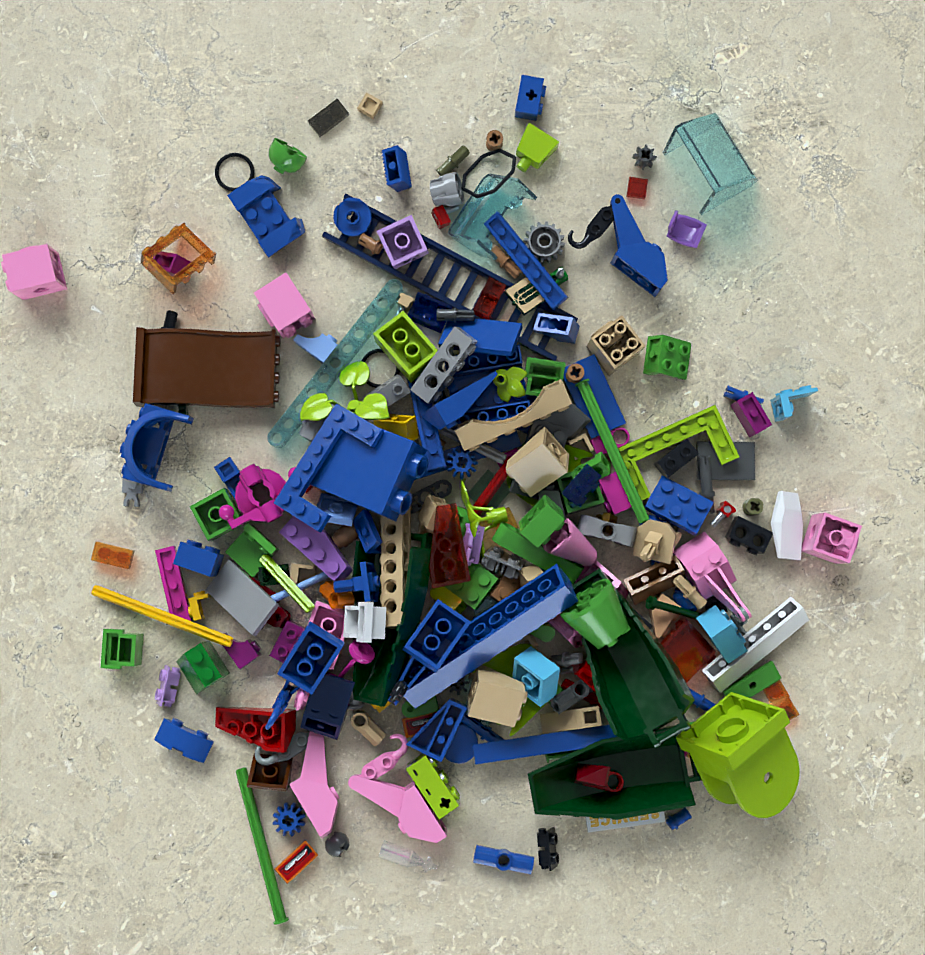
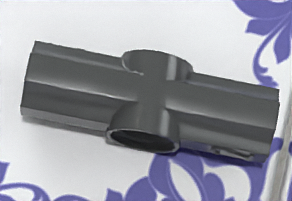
(569, 696)

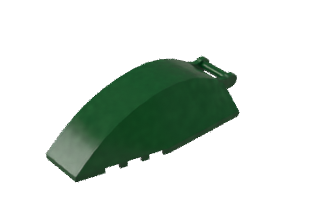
(652, 780)

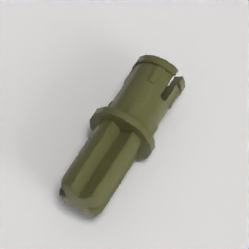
(453, 161)

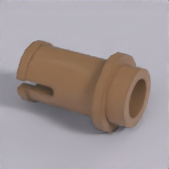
(370, 243)

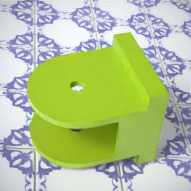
(737, 747)

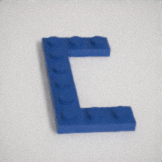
(291, 495)

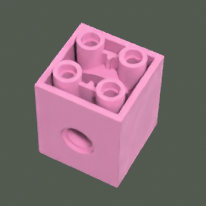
(33, 271)
(284, 306)
(831, 538)

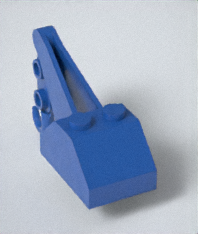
(305, 665)

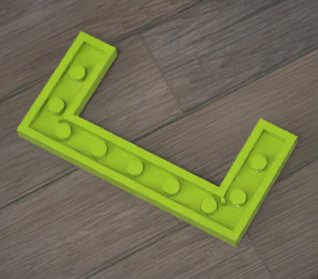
(705, 420)

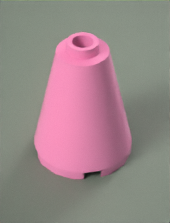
(571, 545)

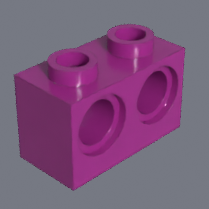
(286, 640)

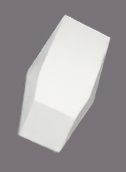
(787, 526)

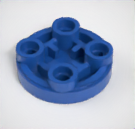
(462, 745)

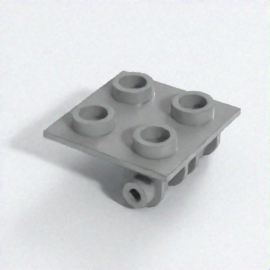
(498, 554)

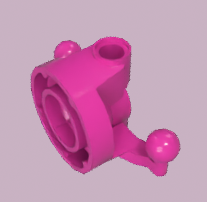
(250, 477)

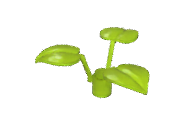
(371, 408)
(493, 517)

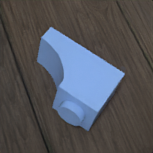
(318, 347)

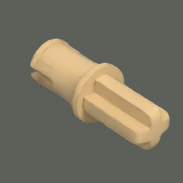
(689, 591)

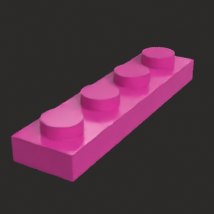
(173, 582)

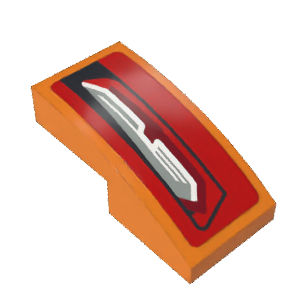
(413, 725)
(296, 862)

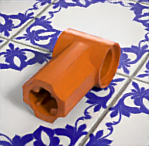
(336, 600)

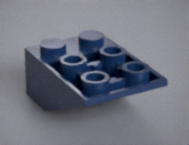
(328, 706)

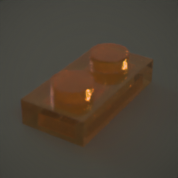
(112, 555)

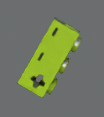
(433, 784)

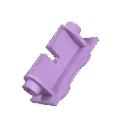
(473, 544)
(165, 693)

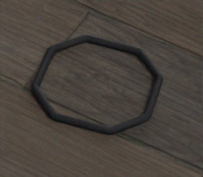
(500, 184)

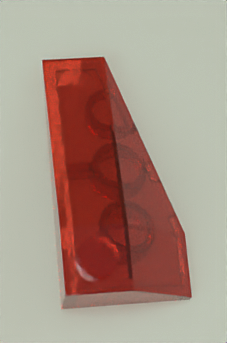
(448, 555)

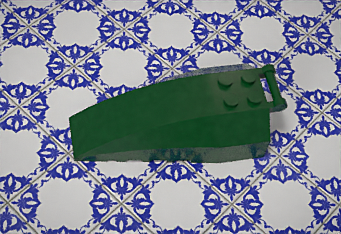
(377, 678)
(637, 679)

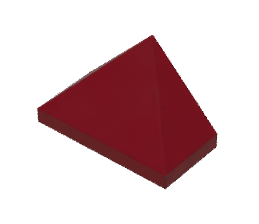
(592, 775)

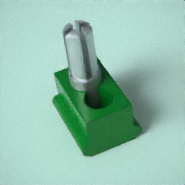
(560, 275)

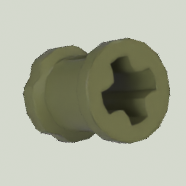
(747, 505)

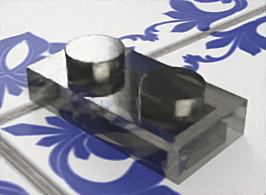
(328, 117)

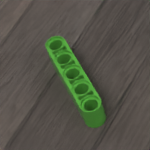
(514, 541)

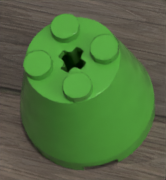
(598, 615)

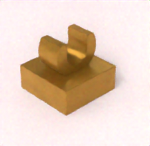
(609, 518)

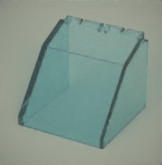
(715, 156)

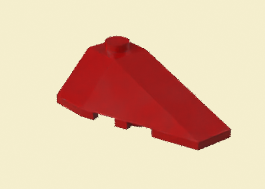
(251, 723)

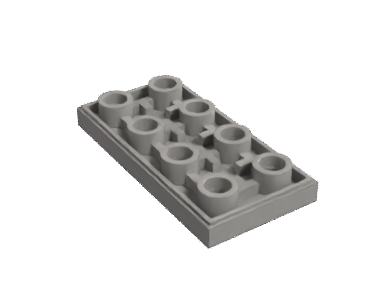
(242, 597)

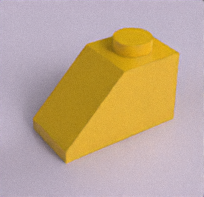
(399, 424)

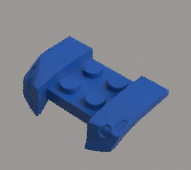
(265, 214)

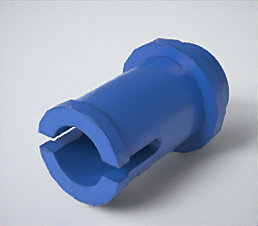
(678, 818)

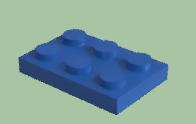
(678, 505)

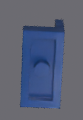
(367, 532)

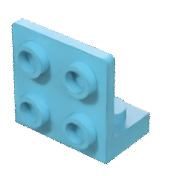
(781, 405)

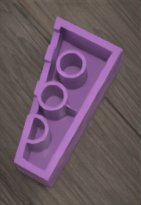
(317, 548)

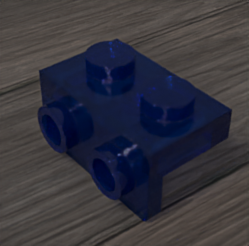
(425, 312)
(583, 482)

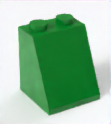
(202, 666)

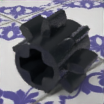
(453, 687)

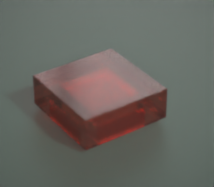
(637, 187)

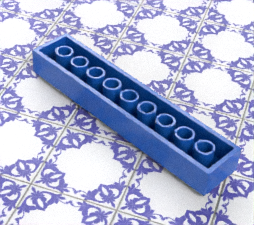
(495, 632)

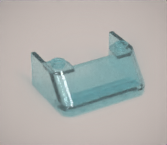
(469, 224)

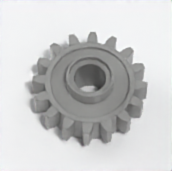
(548, 233)

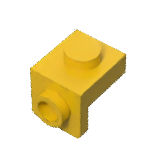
(195, 609)

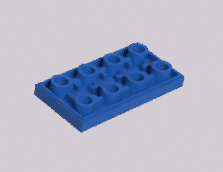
(492, 335)
(601, 392)

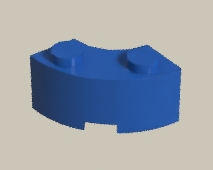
(192, 743)

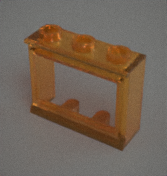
(184, 275)

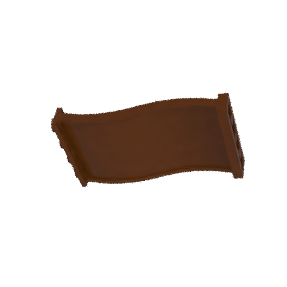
(206, 368)

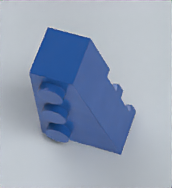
(440, 730)

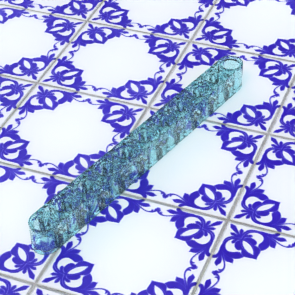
(345, 358)

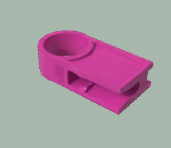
(598, 445)

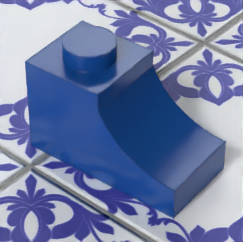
(558, 327)

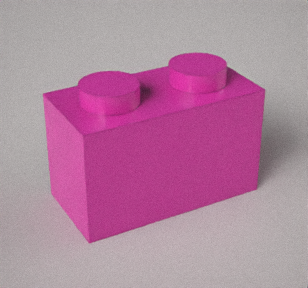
(613, 494)

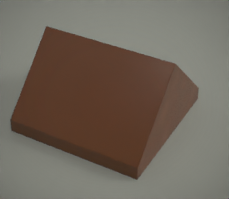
(270, 777)

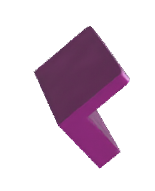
(751, 414)

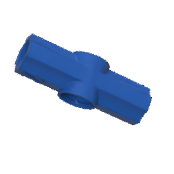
(490, 856)

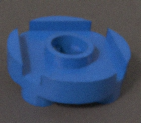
(346, 208)

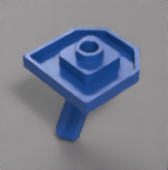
(367, 582)

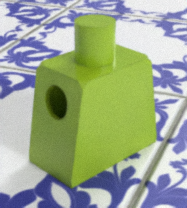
(535, 148)

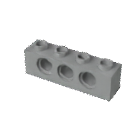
(423, 386)

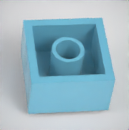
(722, 633)
(537, 674)

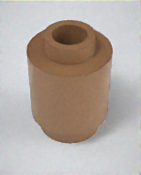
(344, 536)

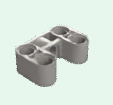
(620, 535)

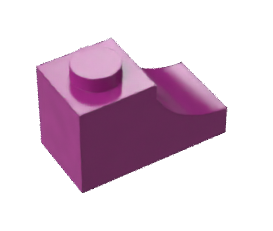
(171, 262)
(243, 652)

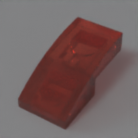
(489, 298)

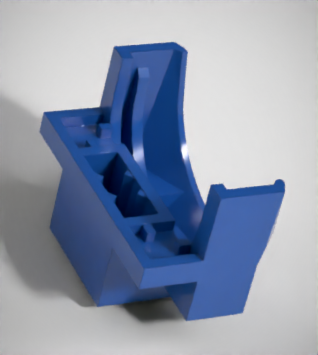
(147, 444)

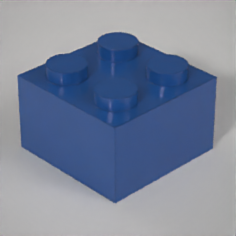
(199, 559)

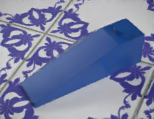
(454, 407)

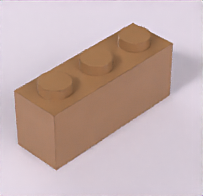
(653, 580)

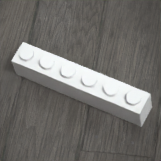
(759, 643)

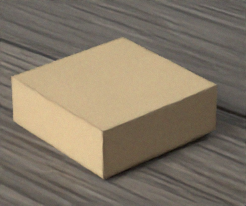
(369, 105)

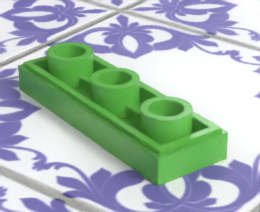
(760, 679)

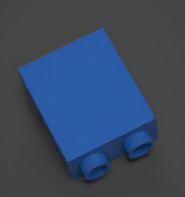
(375, 476)

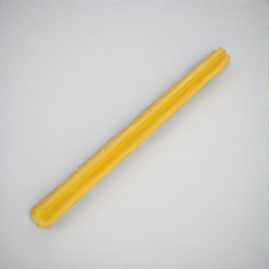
(162, 616)

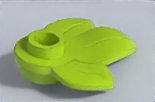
(511, 384)

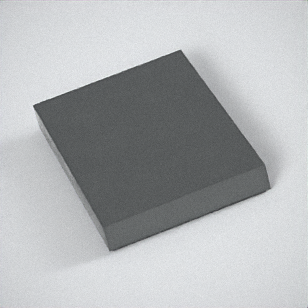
(737, 469)

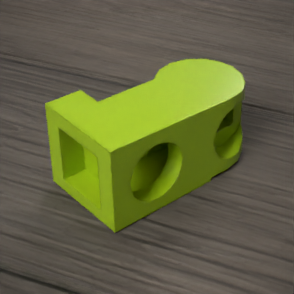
(448, 598)

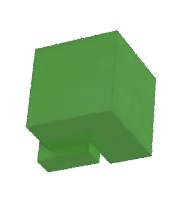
(542, 373)
(121, 649)

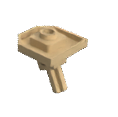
(655, 541)

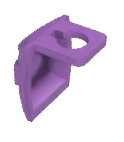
(685, 230)

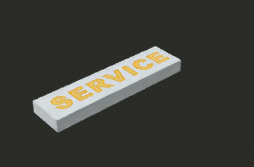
(601, 824)

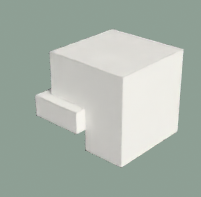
(364, 622)

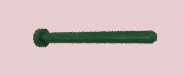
(652, 603)

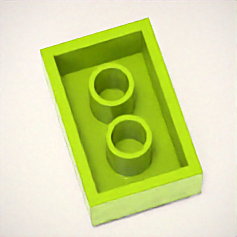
(405, 345)

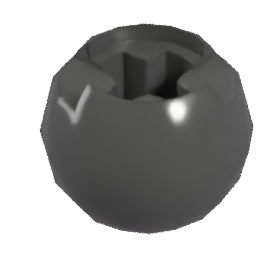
(337, 844)

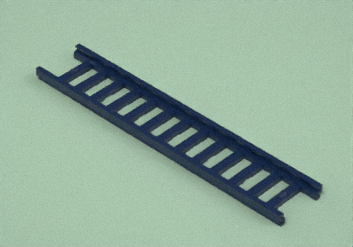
(459, 261)

